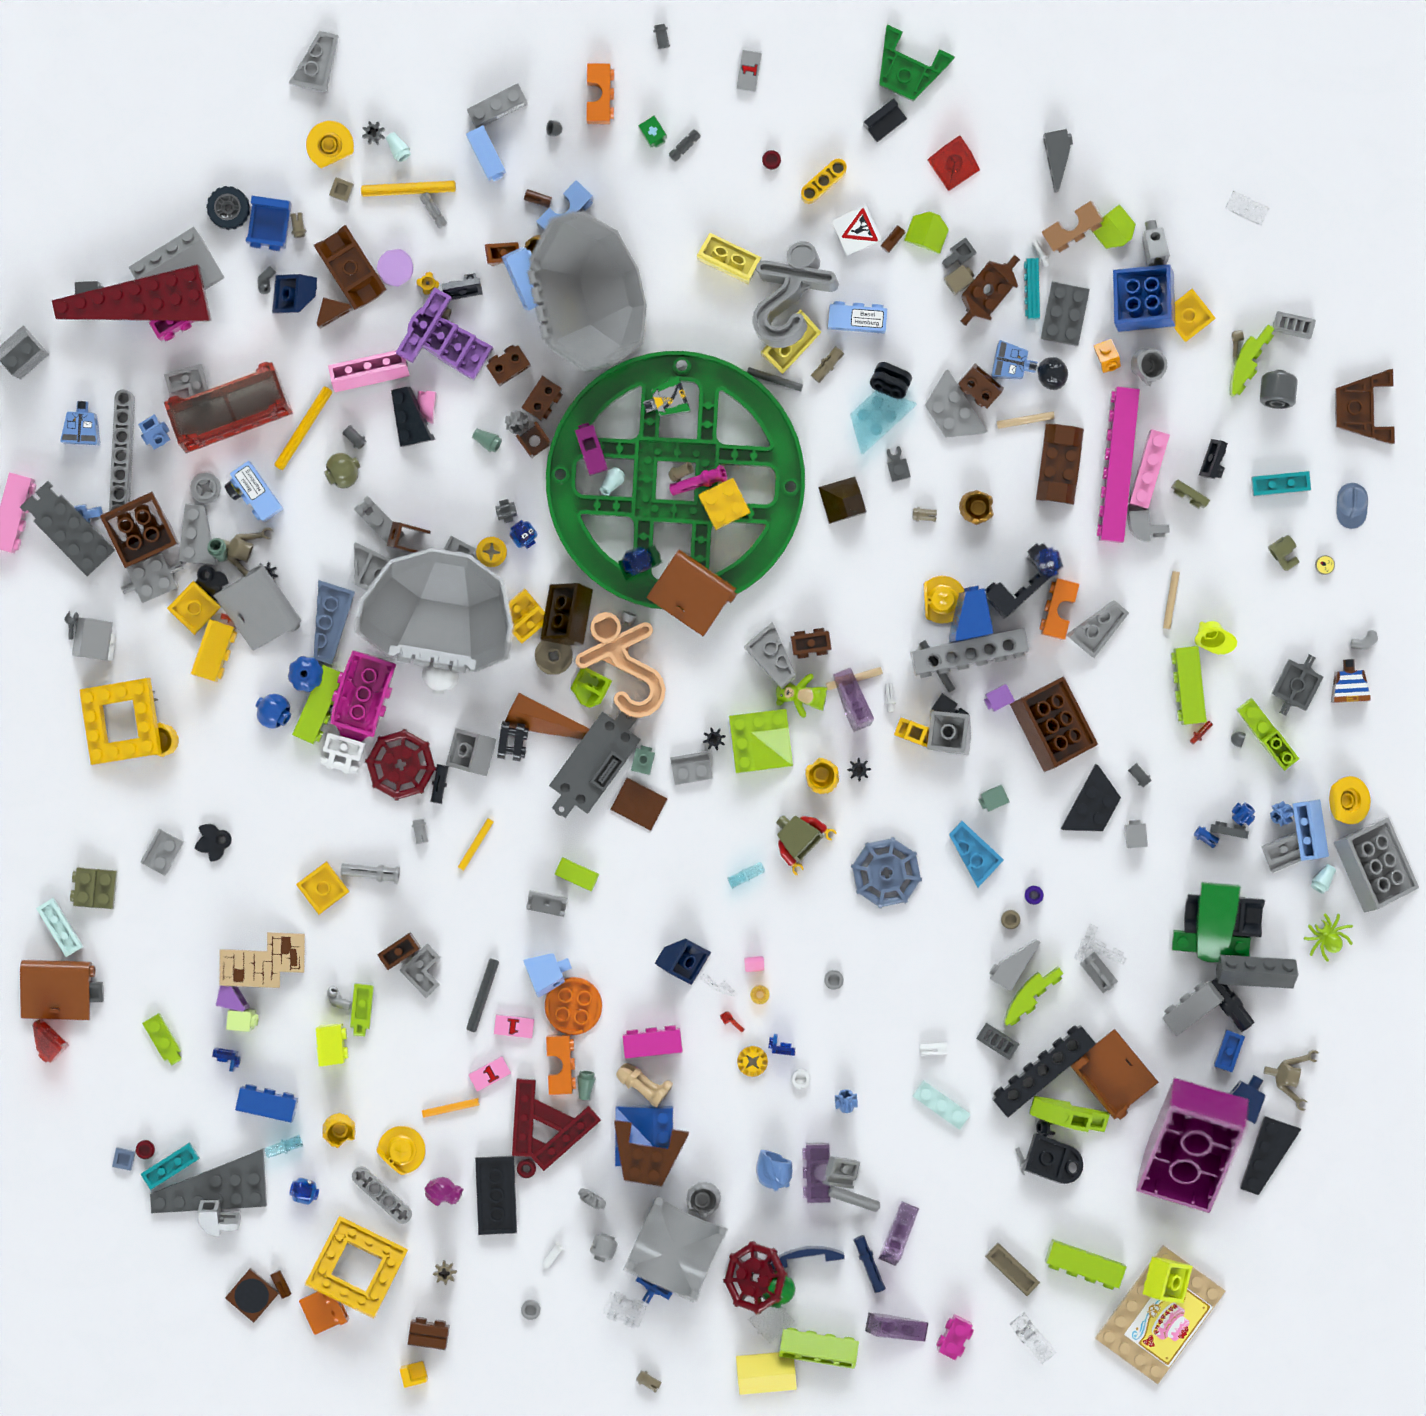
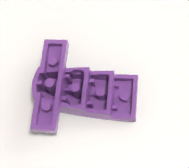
(443, 338)

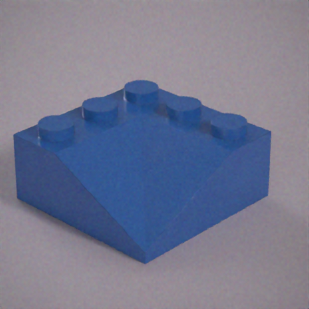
(1144, 298)
(649, 1125)

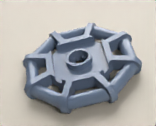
(877, 866)

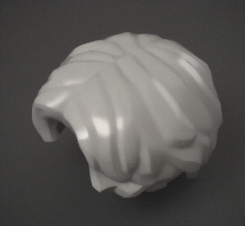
(703, 1198)

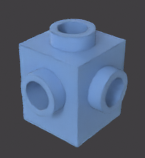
(154, 432)

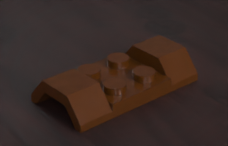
(350, 268)
(1059, 463)

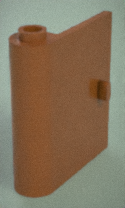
(694, 590)
(55, 985)
(1111, 1077)

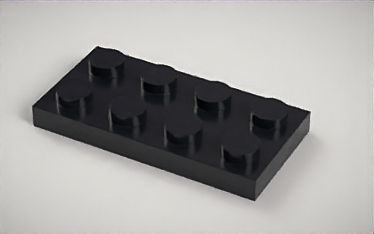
(496, 1195)

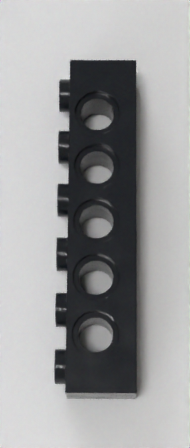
(1084, 1044)

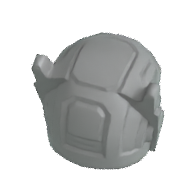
(1149, 365)

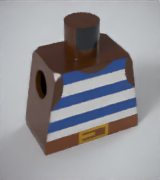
(1350, 684)

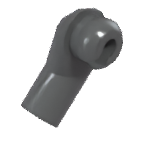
(264, 280)

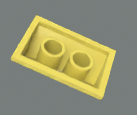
(728, 258)
(784, 357)
(765, 1373)

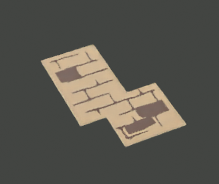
(263, 968)

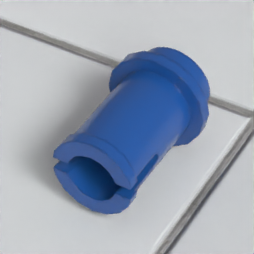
(1205, 836)

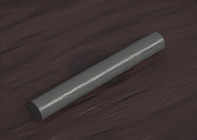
(775, 379)
(944, 678)

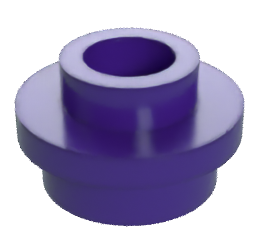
(1038, 899)

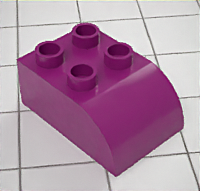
(1192, 1145)

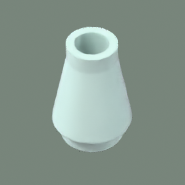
(398, 148)
(613, 479)
(1323, 879)

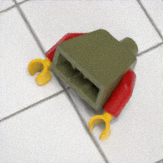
(799, 837)

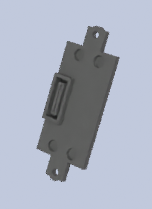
(594, 763)

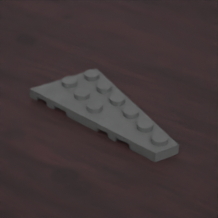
(234, 1184)

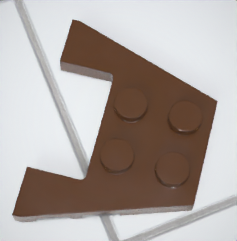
(1356, 407)
(644, 1162)

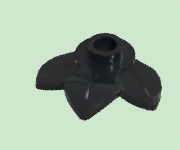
(212, 584)
(210, 841)

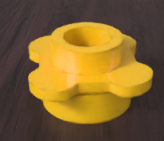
(428, 277)

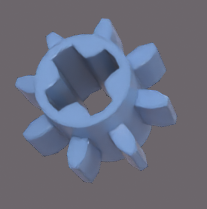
(1282, 813)
(846, 1101)

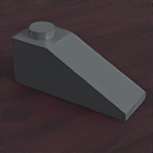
(1057, 150)

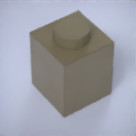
(959, 279)

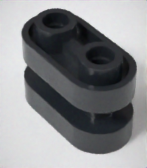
(891, 380)
(520, 734)

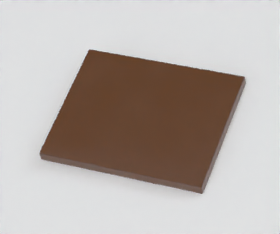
(638, 804)

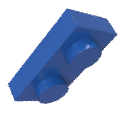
(1229, 1051)

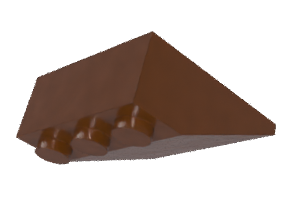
(139, 529)

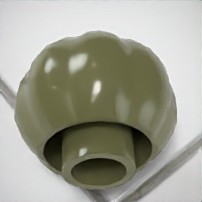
(342, 470)

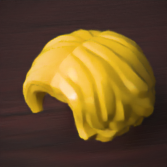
(168, 739)
(822, 776)
(338, 1129)

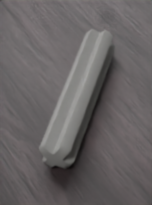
(853, 1198)

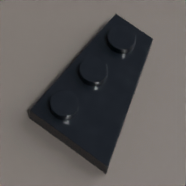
(410, 423)

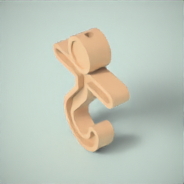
(614, 650)

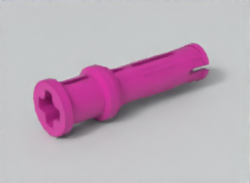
(706, 479)

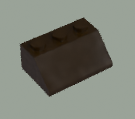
(566, 614)

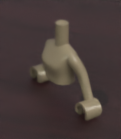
(241, 550)
(1289, 1075)

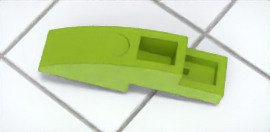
(1244, 365)
(1267, 734)
(1024, 1001)
(1067, 1115)

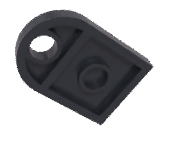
(1051, 1160)

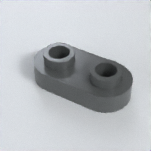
(1237, 831)

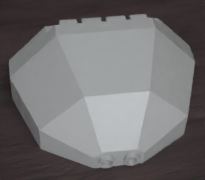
(587, 292)
(437, 611)

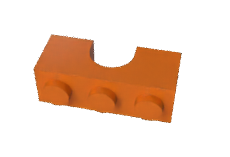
(601, 76)
(1053, 624)
(561, 1047)

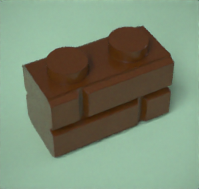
(399, 951)
(428, 1333)

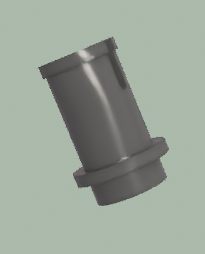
(661, 35)
(351, 434)
(1139, 775)

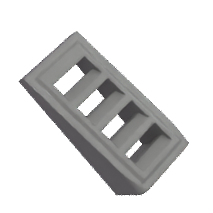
(1311, 323)

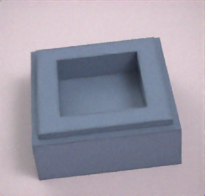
(123, 1159)

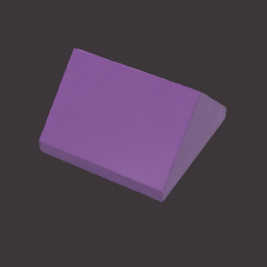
(231, 998)

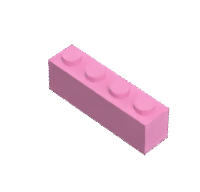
(367, 371)
(1148, 469)
(12, 517)

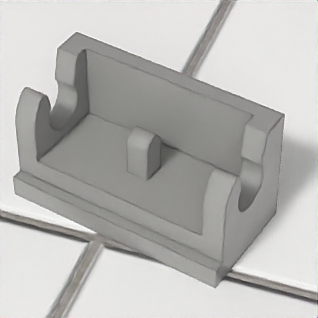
(546, 903)

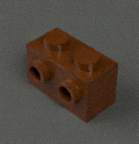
(510, 367)
(982, 384)
(539, 397)
(810, 643)

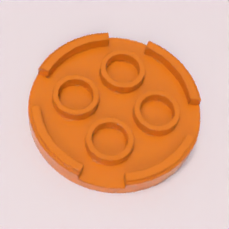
(573, 1006)

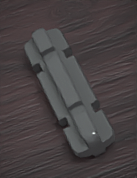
(684, 145)

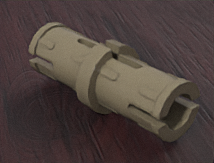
(827, 364)

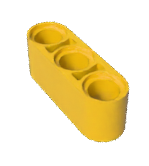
(827, 172)

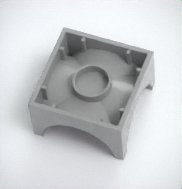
(674, 1250)

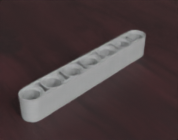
(117, 446)

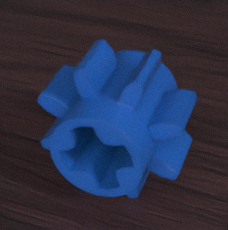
(1243, 814)

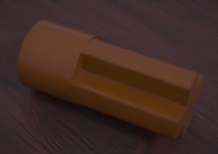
(538, 198)
(892, 239)
(280, 1283)

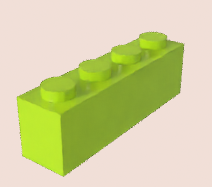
(1189, 685)
(318, 707)
(1086, 1264)
(818, 1348)

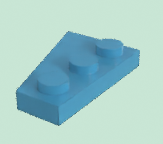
(975, 853)

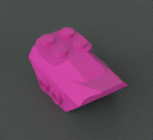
(361, 695)

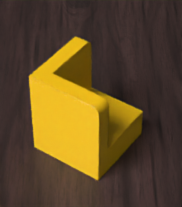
(413, 1374)

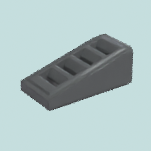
(1012, 1049)

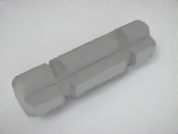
(433, 210)

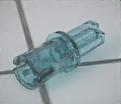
(746, 875)
(284, 1146)

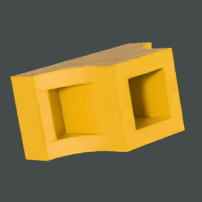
(912, 732)

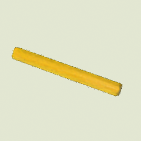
(408, 188)
(303, 428)

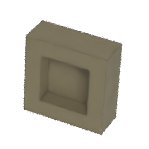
(341, 189)

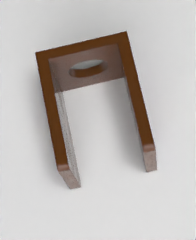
(524, 440)
(396, 527)

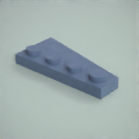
(331, 617)

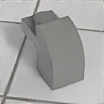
(1140, 526)
(213, 1220)

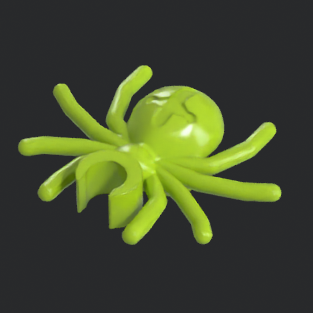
(1329, 936)

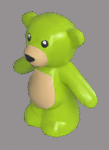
(801, 694)

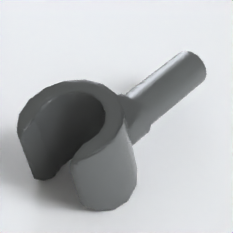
(70, 621)

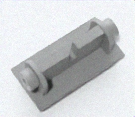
(1098, 972)

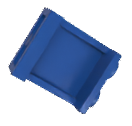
(268, 223)

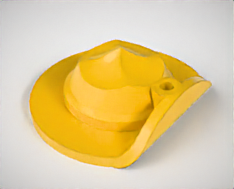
(329, 143)
(941, 598)
(1349, 800)
(402, 1149)

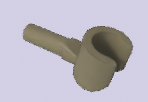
(1236, 336)

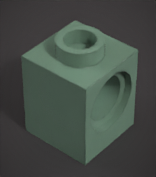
(993, 798)

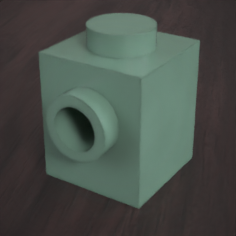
(643, 760)

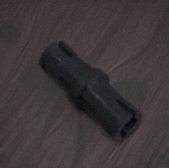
(439, 783)

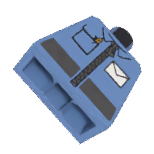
(1011, 362)
(81, 426)

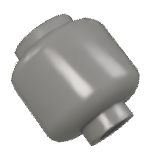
(603, 1247)

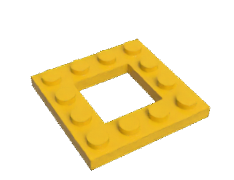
(92, 706)
(366, 1301)

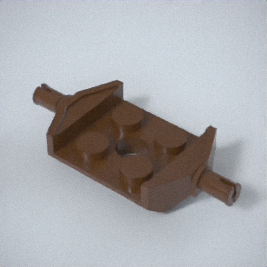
(1001, 282)

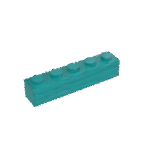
(1032, 288)

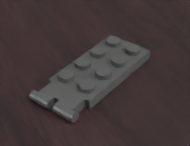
(68, 529)

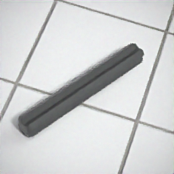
(482, 995)

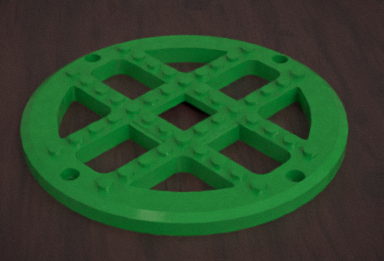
(646, 449)

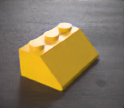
(214, 651)

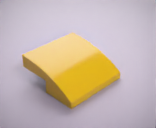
(525, 615)

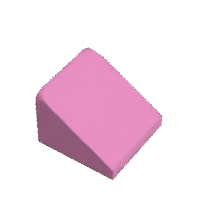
(754, 964)

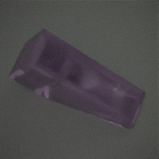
(853, 700)
(898, 1233)
(896, 1327)

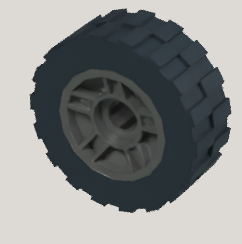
(224, 197)

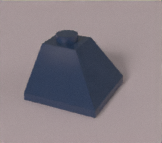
(293, 292)
(683, 960)

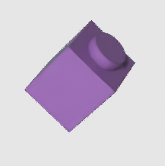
(998, 698)

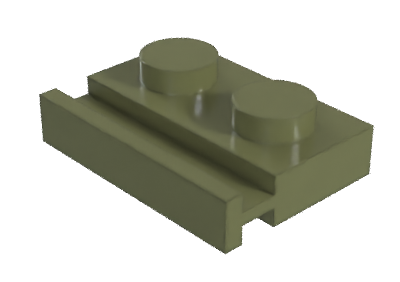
(1183, 490)

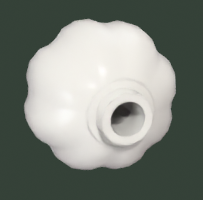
(439, 679)

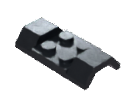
(1247, 919)

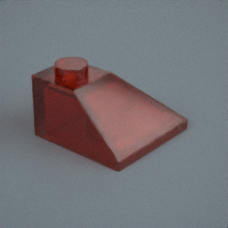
(954, 163)
(48, 1041)

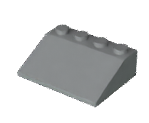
(179, 253)
(1376, 865)

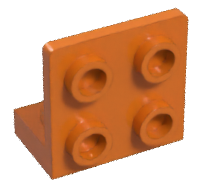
(323, 1312)

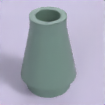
(488, 440)
(217, 549)
(585, 1084)

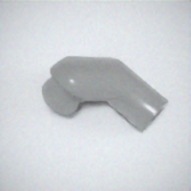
(1367, 642)
(336, 1000)

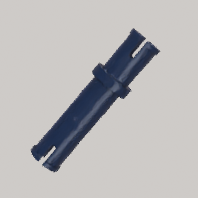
(865, 1255)

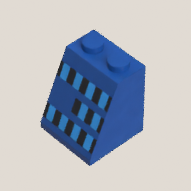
(971, 615)

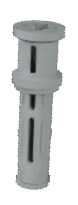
(379, 873)

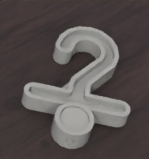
(797, 277)

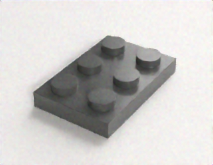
(1065, 313)

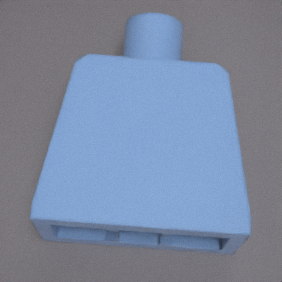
(546, 972)

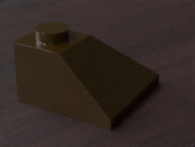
(842, 500)

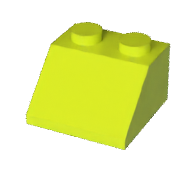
(331, 1044)
(1167, 1280)

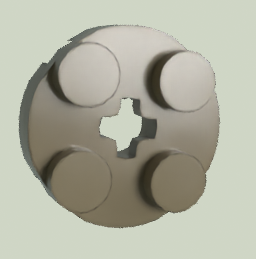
(556, 666)

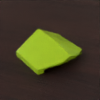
(1116, 228)
(927, 231)
(590, 687)

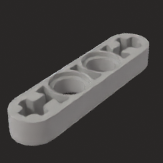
(379, 1197)

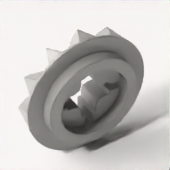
(196, 490)
(591, 1199)

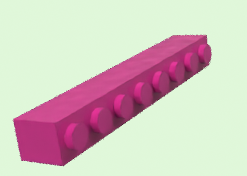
(1119, 464)

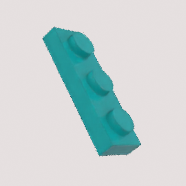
(1281, 483)
(170, 1166)

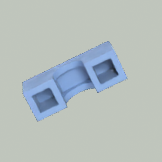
(578, 198)

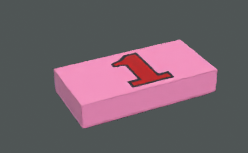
(514, 1026)
(489, 1073)

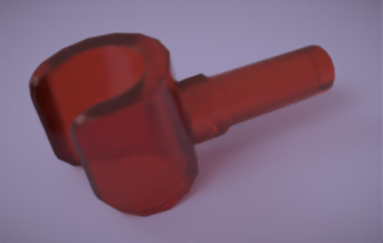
(726, 1017)

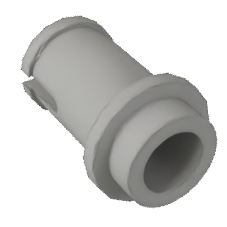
(420, 831)

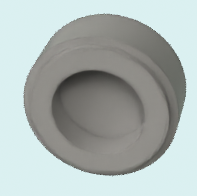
(833, 979)
(530, 1309)

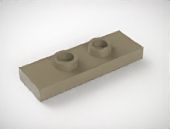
(1012, 1269)

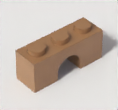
(1088, 219)

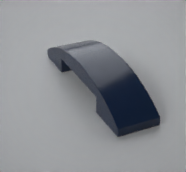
(830, 1254)

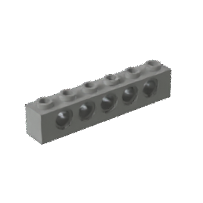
(1016, 637)

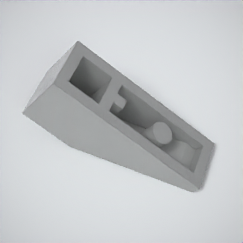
(1011, 968)

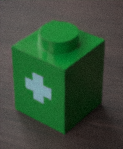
(653, 132)

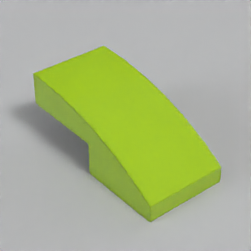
(576, 874)

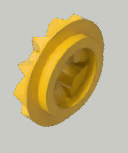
(485, 545)
(752, 1051)

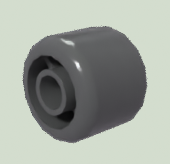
(1278, 389)

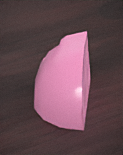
(427, 404)

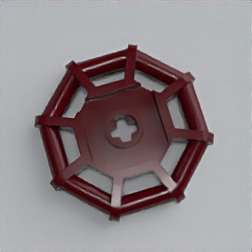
(406, 755)
(745, 1277)

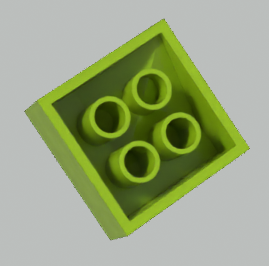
(761, 740)

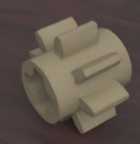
(441, 1276)

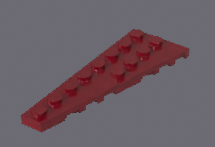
(159, 297)

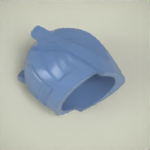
(773, 1170)

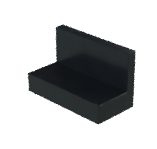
(884, 120)

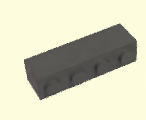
(1256, 971)

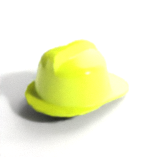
(1214, 638)

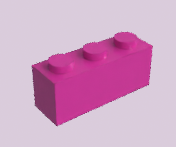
(652, 1042)

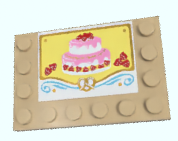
(1155, 1331)

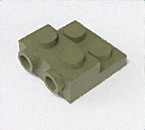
(94, 888)

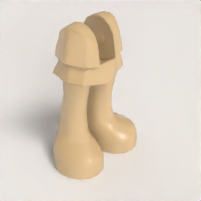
(633, 1077)

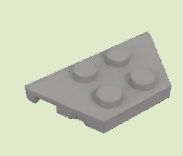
(952, 409)
(367, 565)

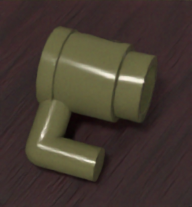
(1281, 549)

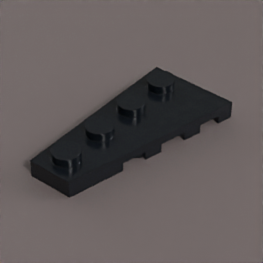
(1269, 1149)

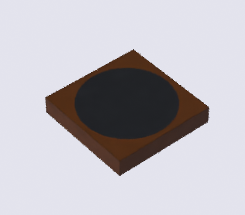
(252, 1295)

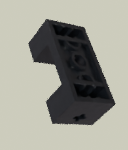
(1003, 600)

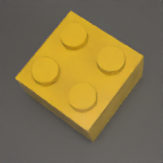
(724, 503)

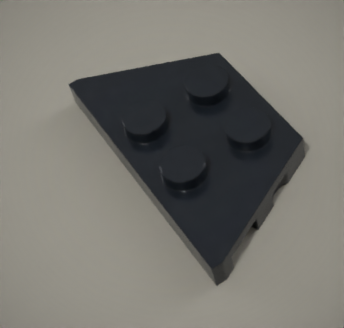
(1093, 804)

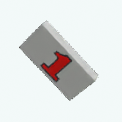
(749, 70)

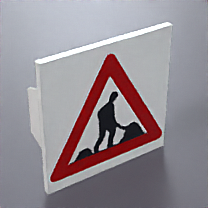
(856, 230)

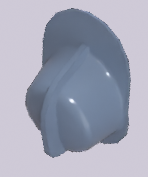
(1352, 505)

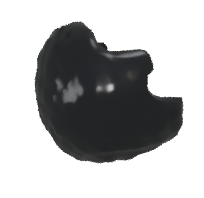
(1052, 373)

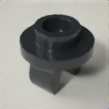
(1043, 1128)

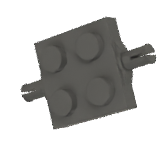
(1297, 685)

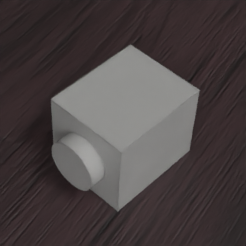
(1136, 834)

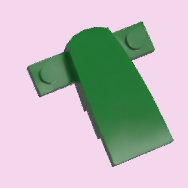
(1214, 925)

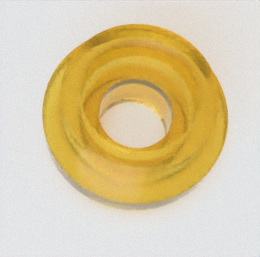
(755, 999)

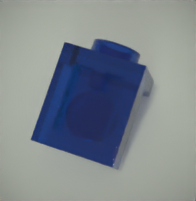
(784, 1048)
(224, 1055)

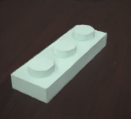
(59, 927)
(941, 1105)

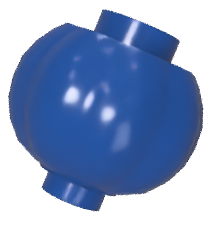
(313, 677)
(273, 711)

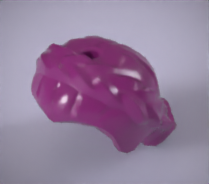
(443, 1190)

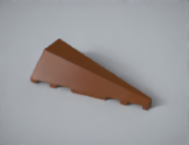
(543, 719)

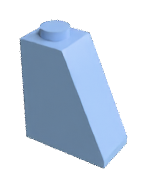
(486, 153)

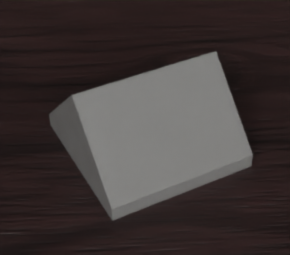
(92, 638)

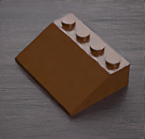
(1054, 724)

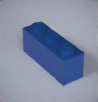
(266, 1103)

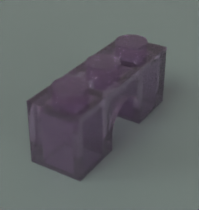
(815, 1155)

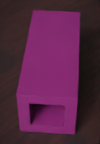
(591, 449)

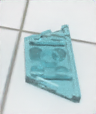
(876, 417)

